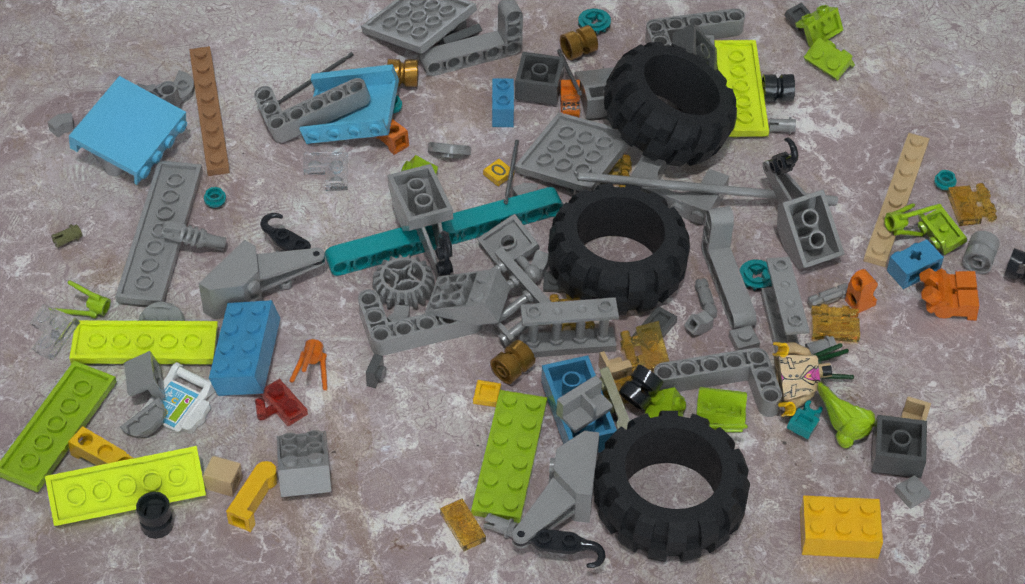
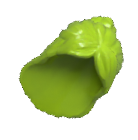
(848, 420)

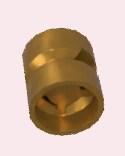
(579, 42)
(406, 72)
(514, 360)

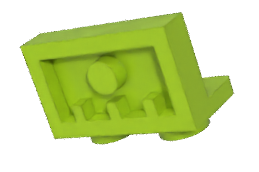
(821, 23)

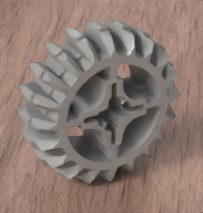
(402, 277)

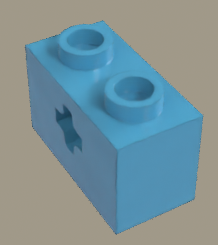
(502, 102)
(909, 263)

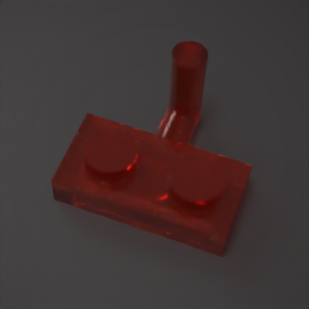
(281, 402)

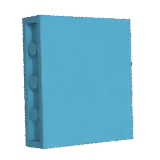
(364, 122)
(129, 128)

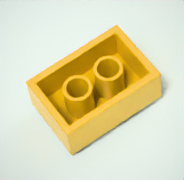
(841, 527)

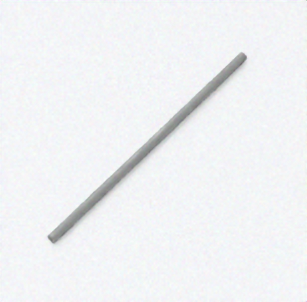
(684, 186)

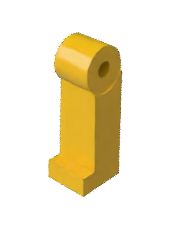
(95, 448)
(246, 502)

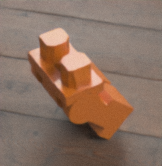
(950, 293)

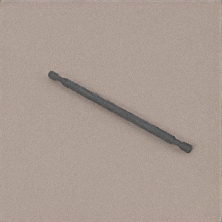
(570, 73)
(309, 81)
(511, 171)

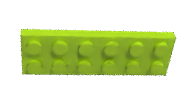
(56, 421)
(509, 456)

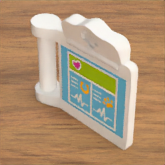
(184, 406)

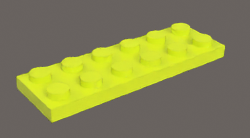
(740, 66)
(123, 340)
(120, 484)

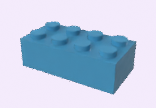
(244, 348)
(560, 379)

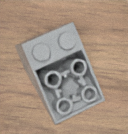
(592, 88)
(469, 297)
(303, 463)

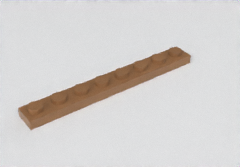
(209, 111)

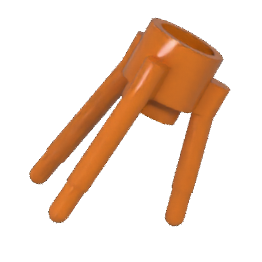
(311, 355)

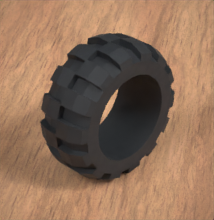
(654, 125)
(626, 214)
(661, 529)

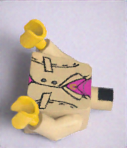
(797, 375)

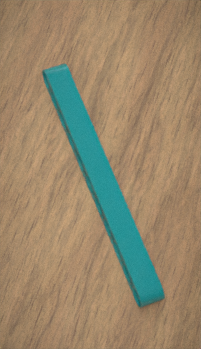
(464, 226)

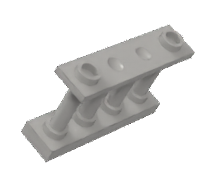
(531, 293)
(783, 303)
(570, 341)

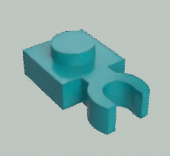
(805, 420)

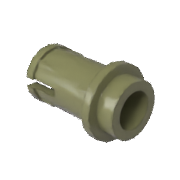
(67, 235)

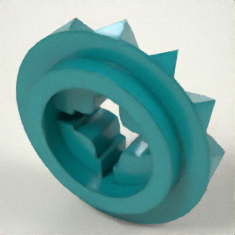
(590, 15)
(755, 267)

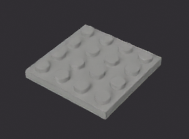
(418, 22)
(572, 147)

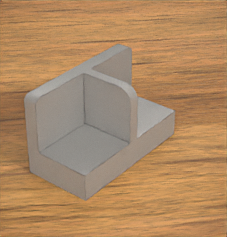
(144, 374)
(583, 405)

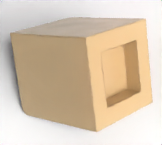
(618, 368)
(916, 409)
(222, 476)

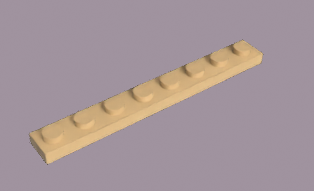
(896, 197)

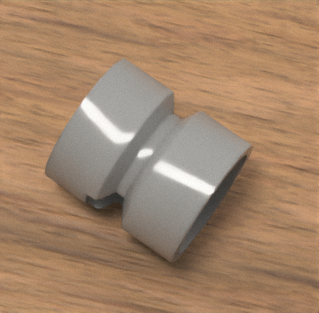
(981, 252)

